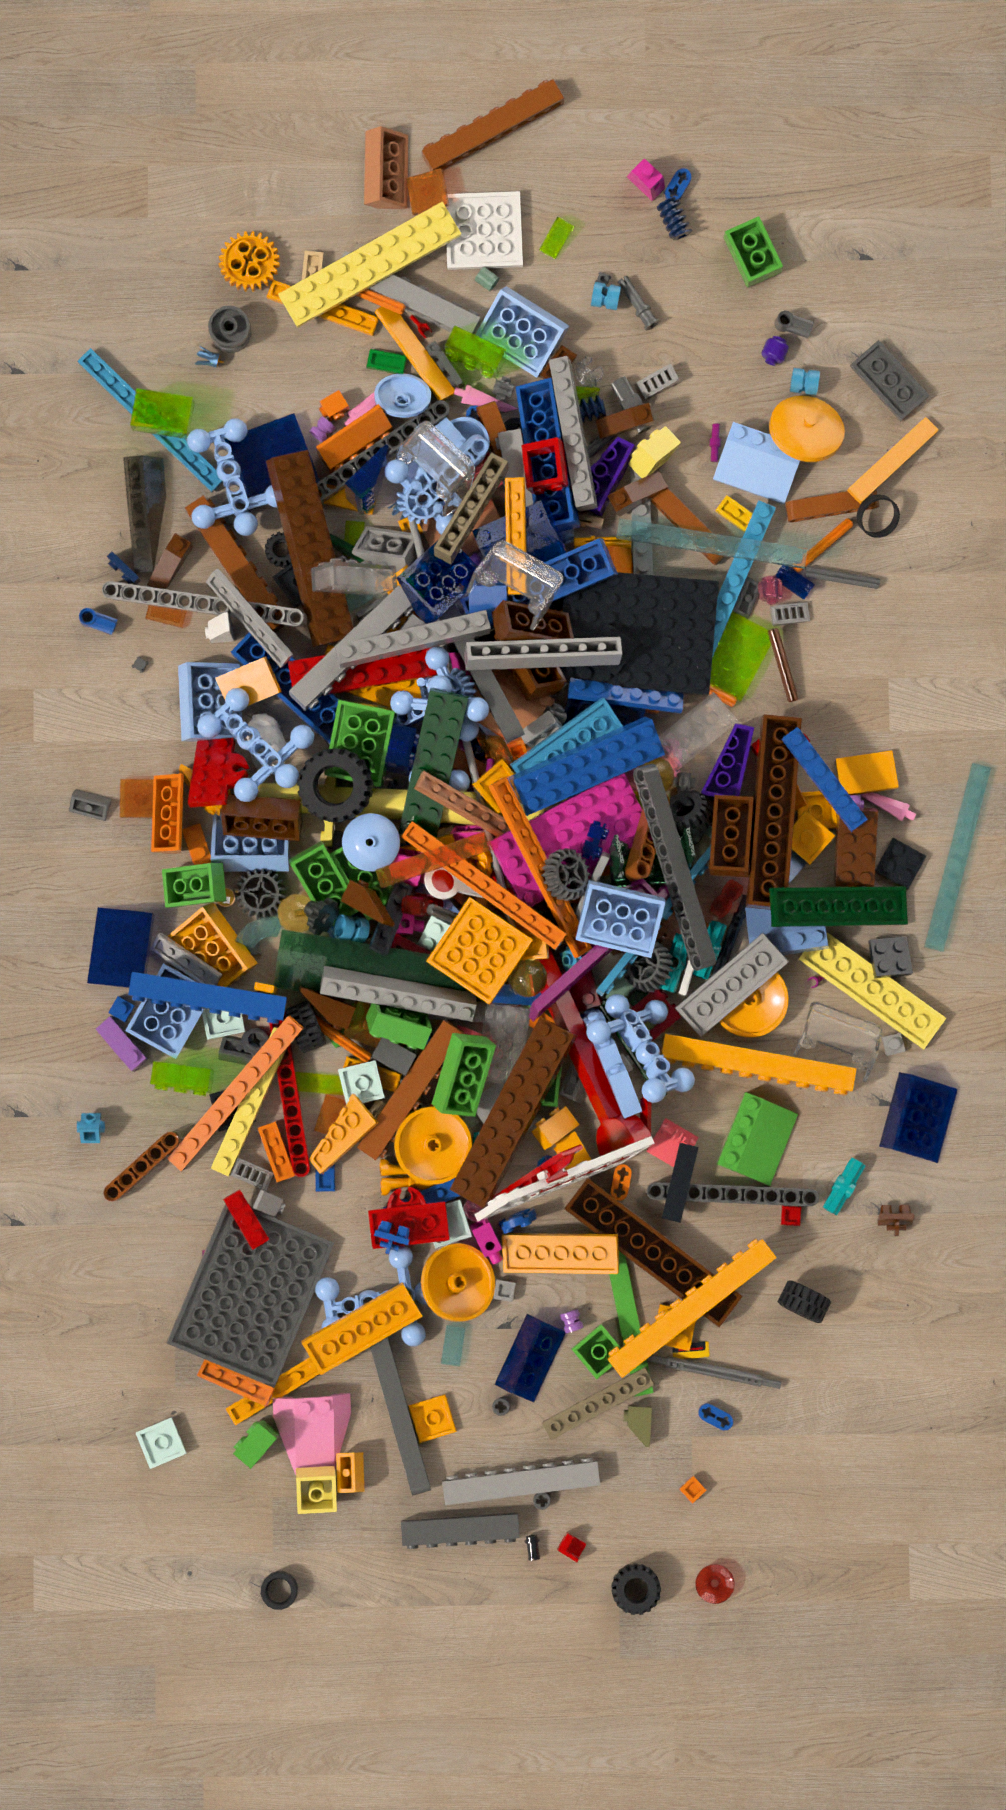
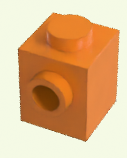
(334, 406)

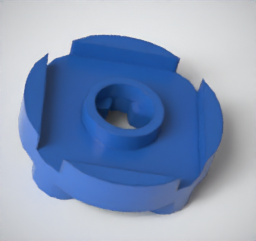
(521, 1218)

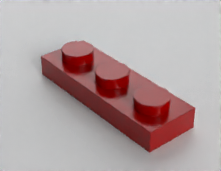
(245, 1219)

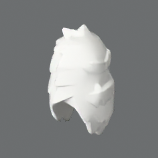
(269, 732)

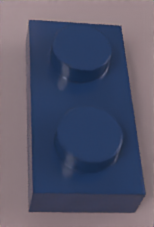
(116, 563)

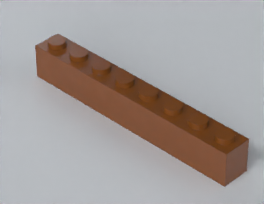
(493, 126)
(234, 562)
(408, 1092)

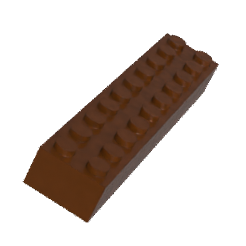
(308, 544)
(772, 811)
(513, 1112)
(645, 1246)

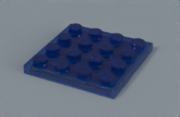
(263, 443)

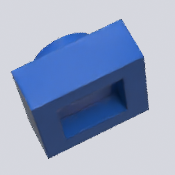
(121, 1009)

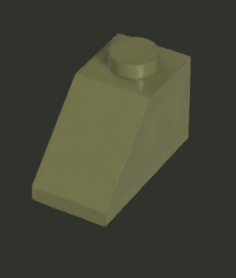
(639, 1422)

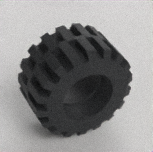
(691, 811)
(311, 1036)
(804, 1301)
(636, 1606)

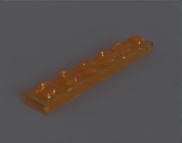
(433, 860)

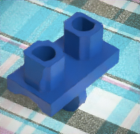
(401, 1237)

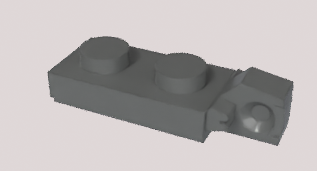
(444, 364)

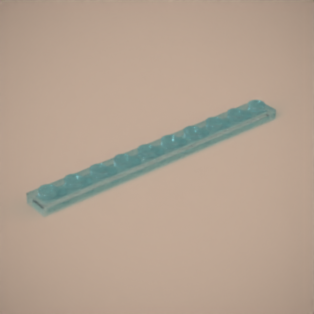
(712, 543)
(957, 857)

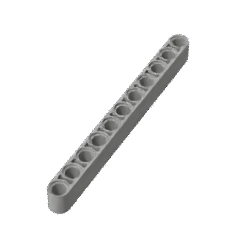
(195, 603)

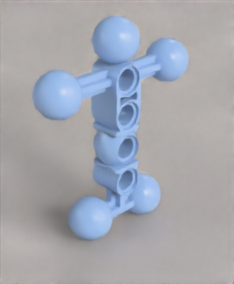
(205, 516)
(476, 710)
(285, 774)
(638, 1038)
(328, 1290)

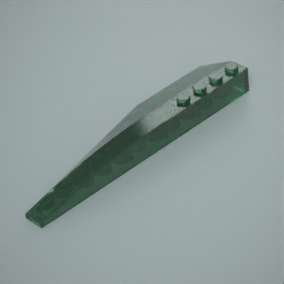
(304, 956)

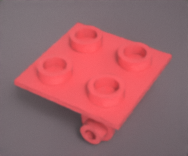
(668, 1139)

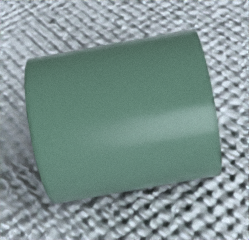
(487, 279)

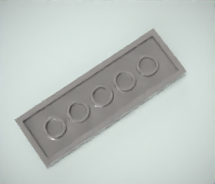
(732, 984)

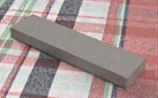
(594, 877)
(185, 960)

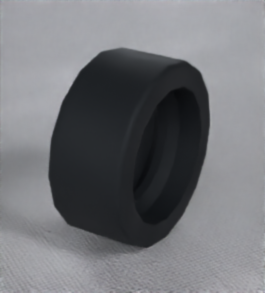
(264, 1590)

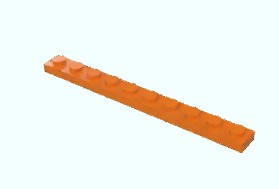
(535, 860)
(490, 889)
(235, 1093)

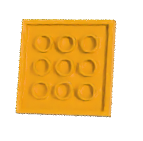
(480, 951)

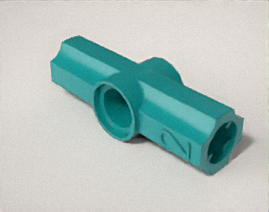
(716, 931)
(677, 951)
(844, 1186)

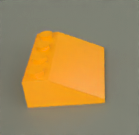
(213, 941)

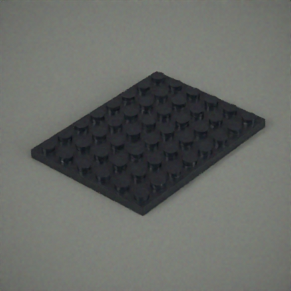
(663, 615)

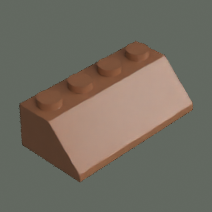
(386, 169)

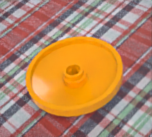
(806, 428)
(759, 1011)
(432, 1145)
(458, 1282)

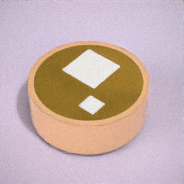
(230, 897)

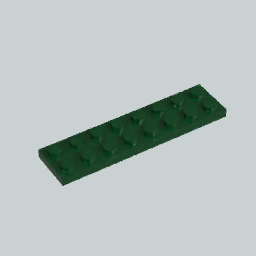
(435, 756)
(838, 906)

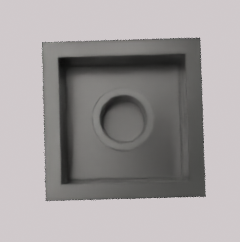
(395, 1056)

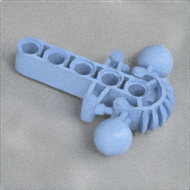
(397, 472)
(438, 659)

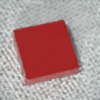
(790, 1215)

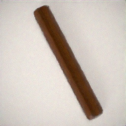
(783, 665)

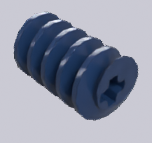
(673, 219)
(592, 408)

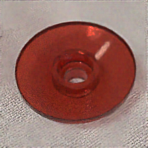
(725, 1583)

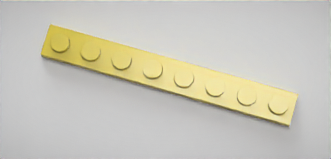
(243, 1122)

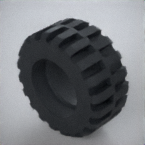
(309, 785)

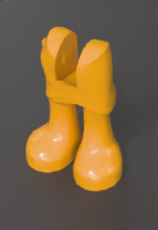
(388, 1184)

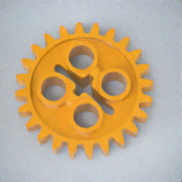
(233, 256)

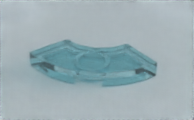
(257, 930)

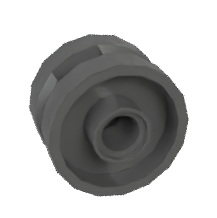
(226, 318)

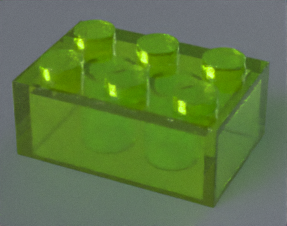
(475, 352)
(162, 413)
(181, 1078)

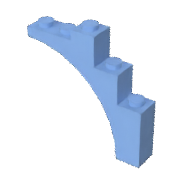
(614, 1069)

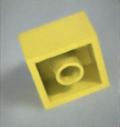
(653, 452)
(316, 1489)

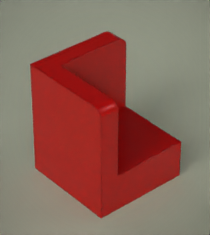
(571, 1547)

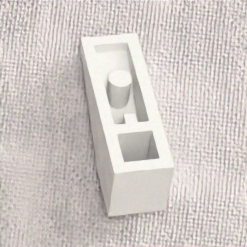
(220, 629)

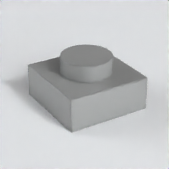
(893, 1044)
(504, 1290)

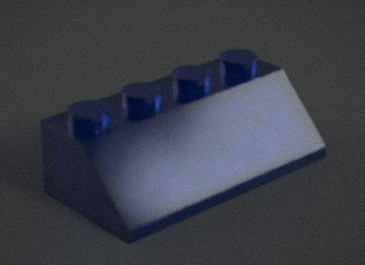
(530, 1358)

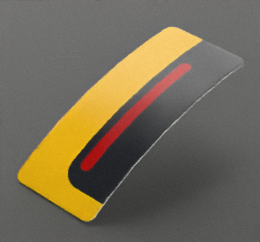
(697, 1350)

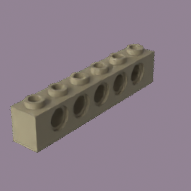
(471, 508)
(598, 1403)

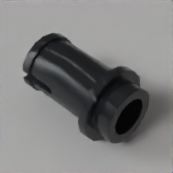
(532, 1547)

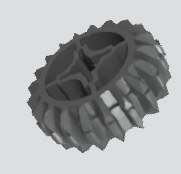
(571, 873)
(251, 892)
(649, 973)

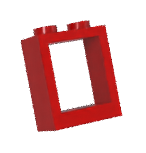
(539, 448)

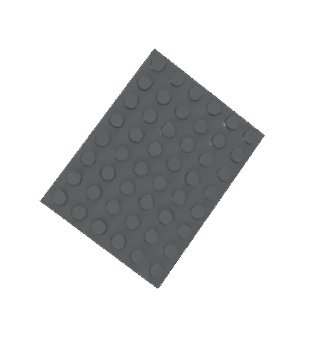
(250, 1301)

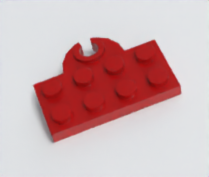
(215, 772)
(425, 1221)

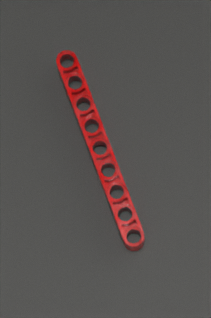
(293, 1101)

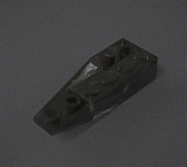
(146, 507)

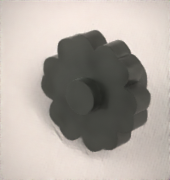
(321, 915)

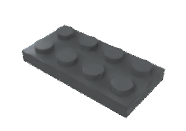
(889, 380)

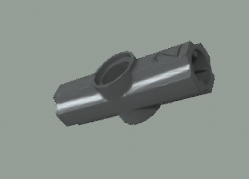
(627, 397)

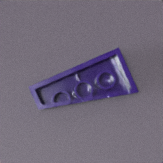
(609, 472)
(731, 764)

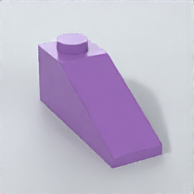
(121, 1044)

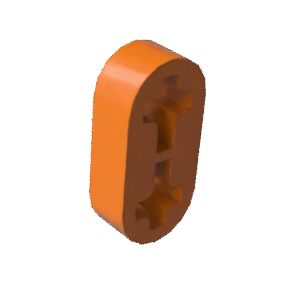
(625, 1184)

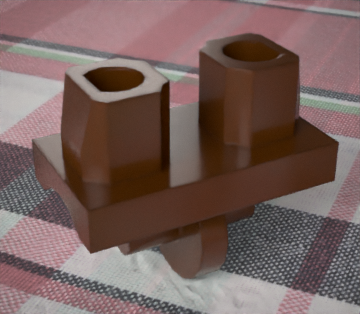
(895, 1221)

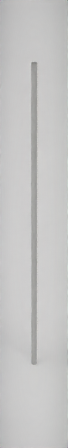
(467, 745)

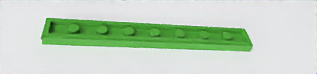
(626, 1309)

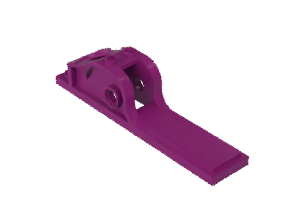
(587, 962)

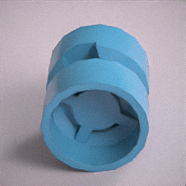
(605, 296)
(804, 381)
(351, 928)

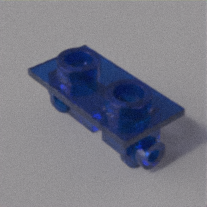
(794, 581)
(598, 834)

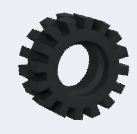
(270, 550)

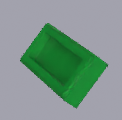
(386, 362)

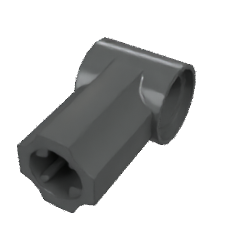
(796, 324)

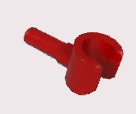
(421, 327)

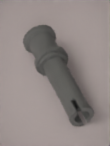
(642, 310)

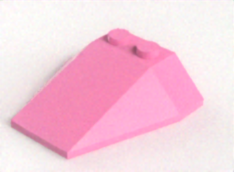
(312, 1428)

